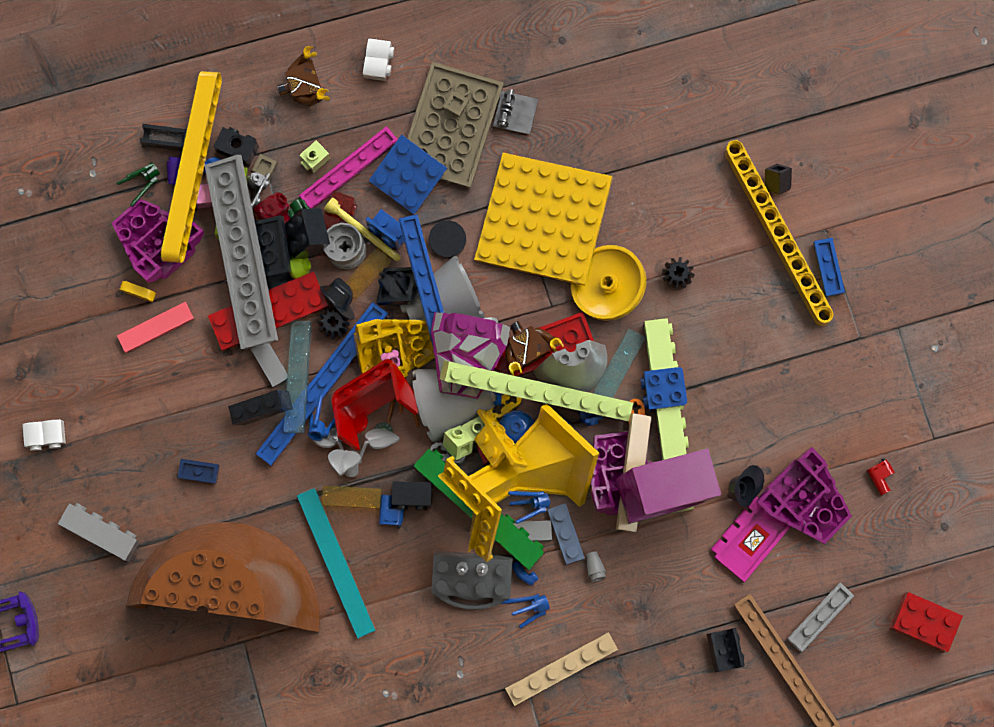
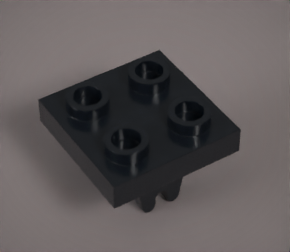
(396, 286)

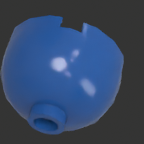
(516, 424)

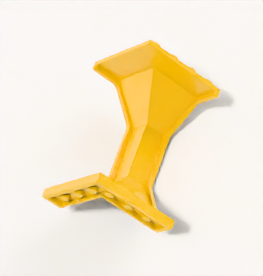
(557, 464)

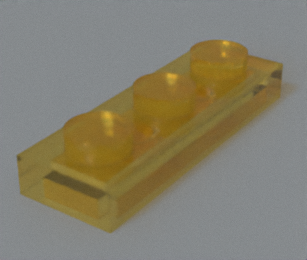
(368, 272)
(351, 497)

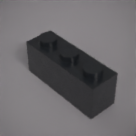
(260, 407)

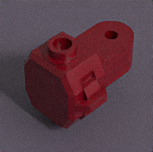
(272, 206)

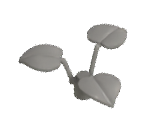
(347, 461)

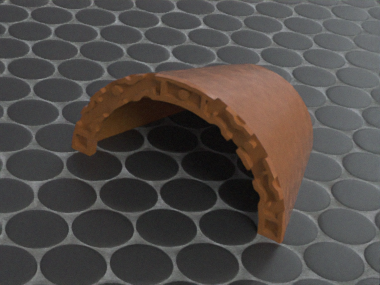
(230, 572)

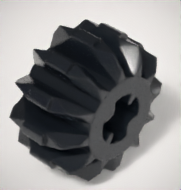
(685, 276)
(327, 328)

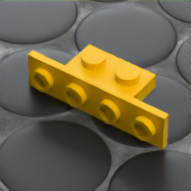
(496, 443)

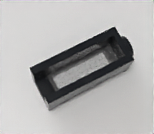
(163, 137)

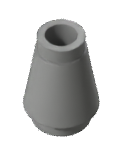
(595, 567)

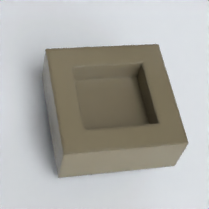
(456, 104)
(265, 165)

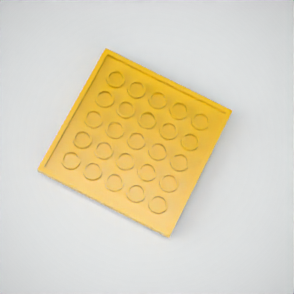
(543, 219)

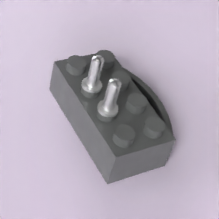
(471, 578)

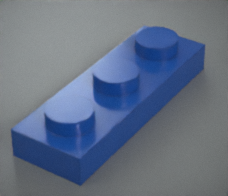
(829, 267)

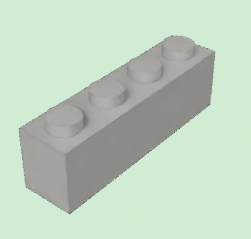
(98, 532)

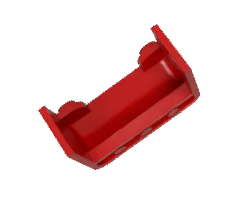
(367, 394)

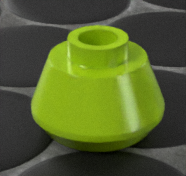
(299, 267)

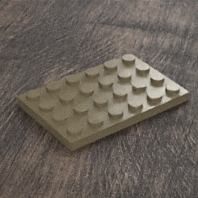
(445, 136)

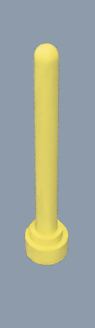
(334, 208)

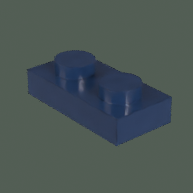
(198, 471)

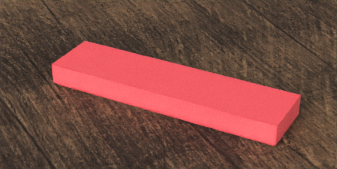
(155, 327)

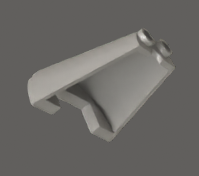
(454, 291)
(575, 369)
(443, 410)

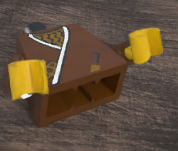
(303, 80)
(528, 346)

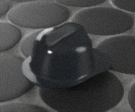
(341, 297)
(746, 486)

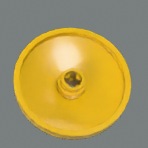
(628, 283)

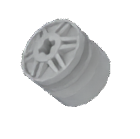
(341, 236)

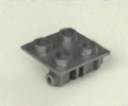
(515, 112)
(259, 183)

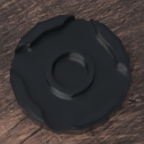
(447, 239)

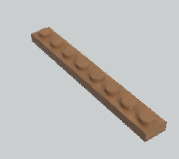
(785, 663)

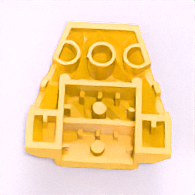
(382, 336)

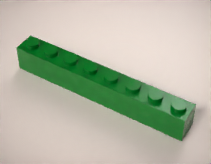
(507, 534)

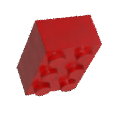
(926, 622)

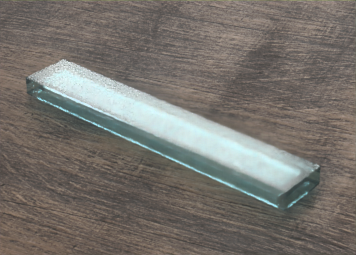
(298, 376)

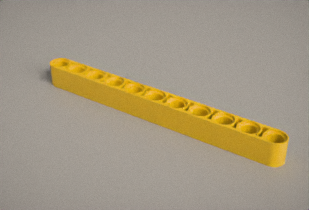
(191, 167)
(778, 242)

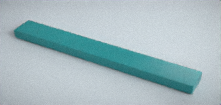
(336, 563)

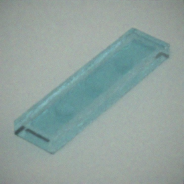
(620, 364)

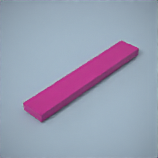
(349, 168)

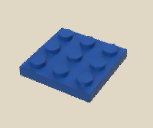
(408, 174)

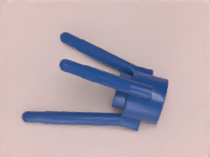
(317, 428)
(539, 501)
(539, 605)

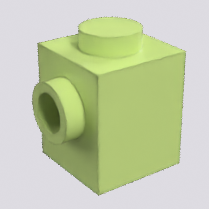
(314, 157)
(473, 427)
(458, 442)

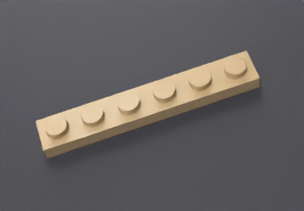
(561, 669)

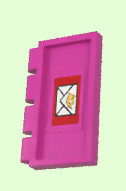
(750, 542)

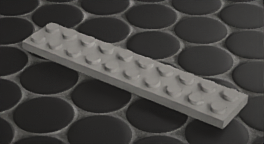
(241, 252)

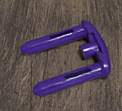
(28, 618)

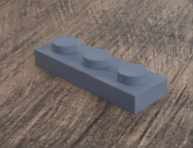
(566, 534)

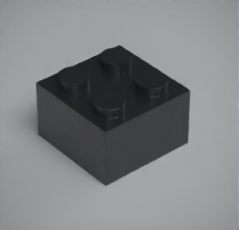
(307, 233)

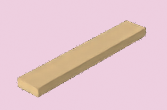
(635, 456)

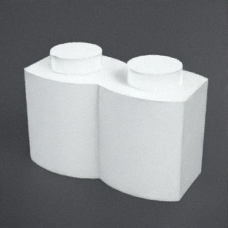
(377, 59)
(44, 433)

